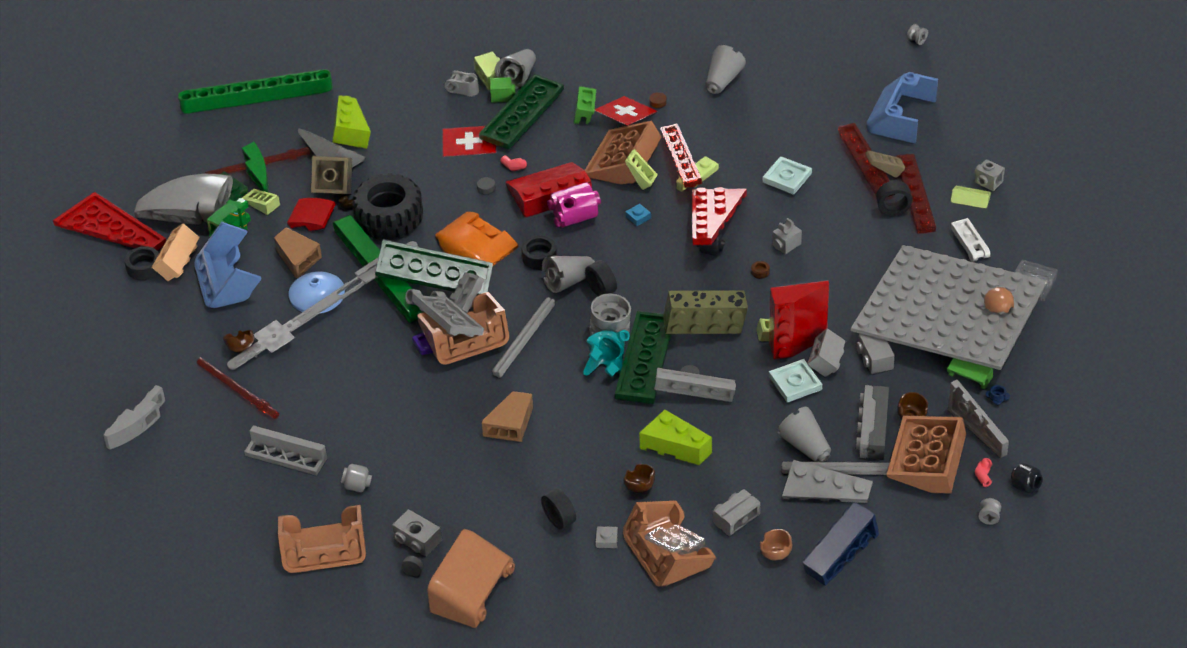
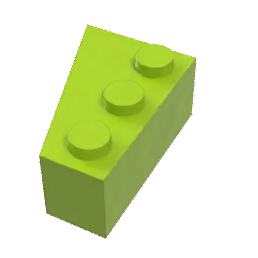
(350, 123)
(676, 437)

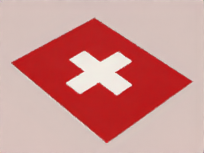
(625, 110)
(465, 142)

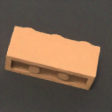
(176, 252)

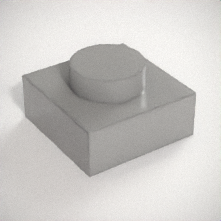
(606, 537)

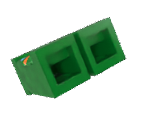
(231, 213)

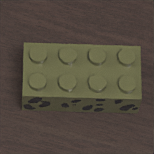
(705, 312)

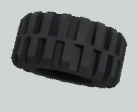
(385, 191)

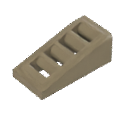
(887, 163)

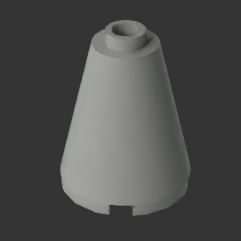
(516, 66)
(723, 68)
(564, 271)
(805, 435)

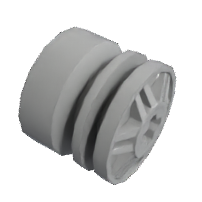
(609, 313)

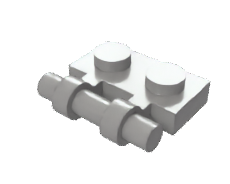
(467, 291)

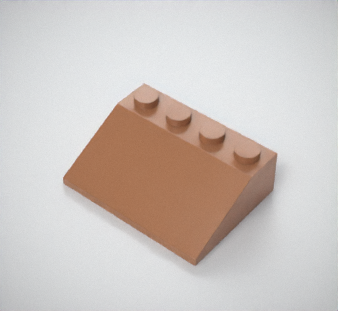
(609, 159)
(928, 452)

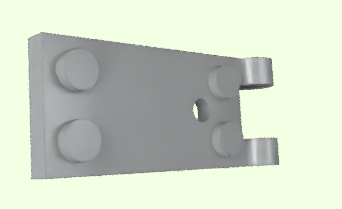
(445, 313)

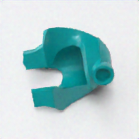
(607, 349)

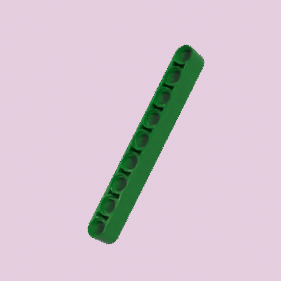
(255, 91)
(365, 252)

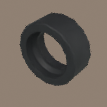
(890, 188)
(535, 243)
(139, 254)
(600, 278)
(558, 508)

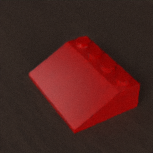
(534, 190)
(797, 317)

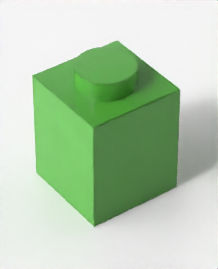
(501, 89)

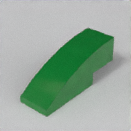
(255, 166)

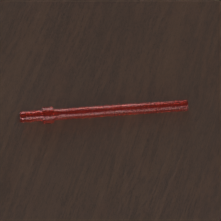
(291, 154)
(261, 404)

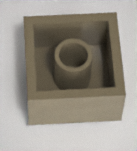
(331, 175)

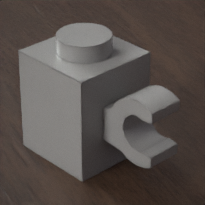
(786, 237)

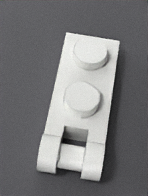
(970, 239)

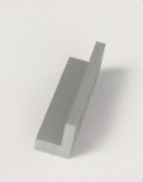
(695, 384)
(289, 447)

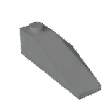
(325, 148)

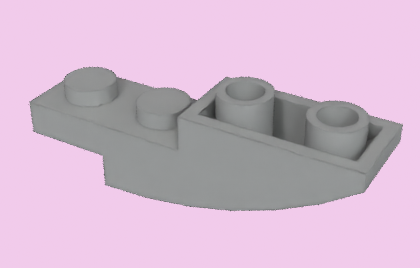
(133, 423)

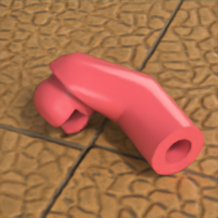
(514, 164)
(982, 472)

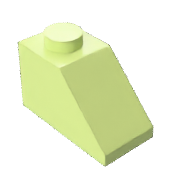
(485, 67)

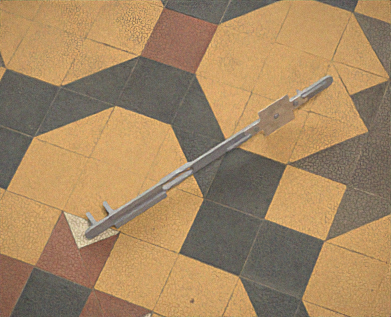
(277, 335)

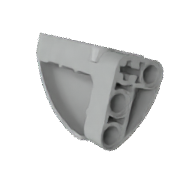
(186, 199)

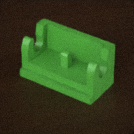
(584, 104)
(972, 371)

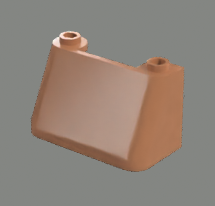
(454, 348)
(322, 545)
(660, 564)
(467, 579)

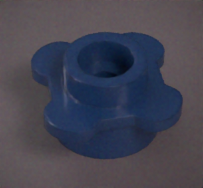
(997, 394)

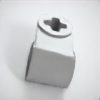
(463, 82)

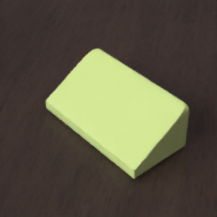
(970, 196)

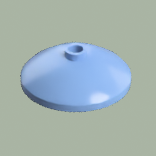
(313, 288)

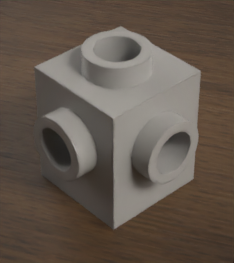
(989, 175)

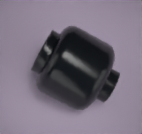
(717, 245)
(1026, 478)

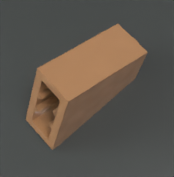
(297, 251)
(509, 418)

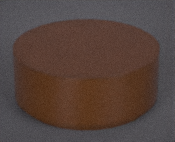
(658, 100)
(760, 269)

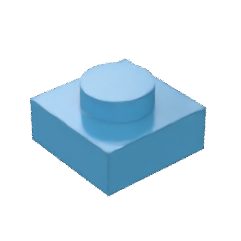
(638, 214)

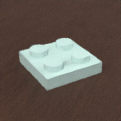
(787, 175)
(795, 380)

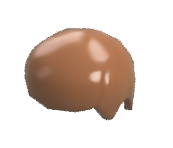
(999, 300)
(776, 544)

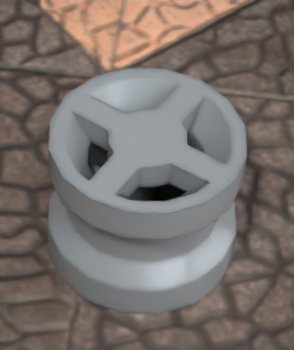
(917, 34)
(989, 511)

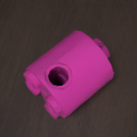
(574, 204)

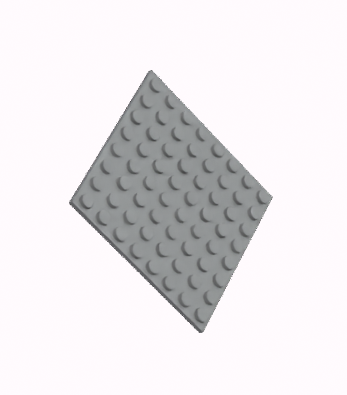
(929, 286)

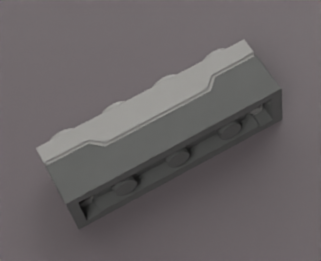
(873, 422)

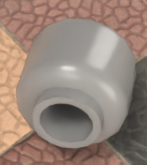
(356, 478)

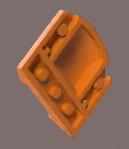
(475, 239)

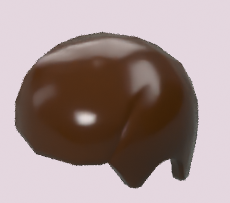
(240, 342)
(912, 405)
(640, 479)

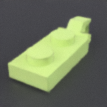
(705, 167)

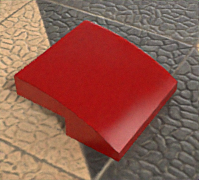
(311, 213)

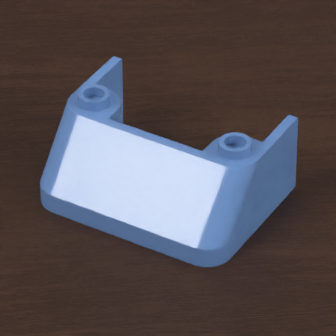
(887, 115)
(214, 267)

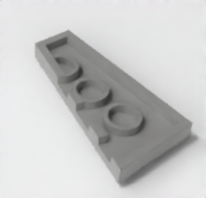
(975, 419)
(815, 482)

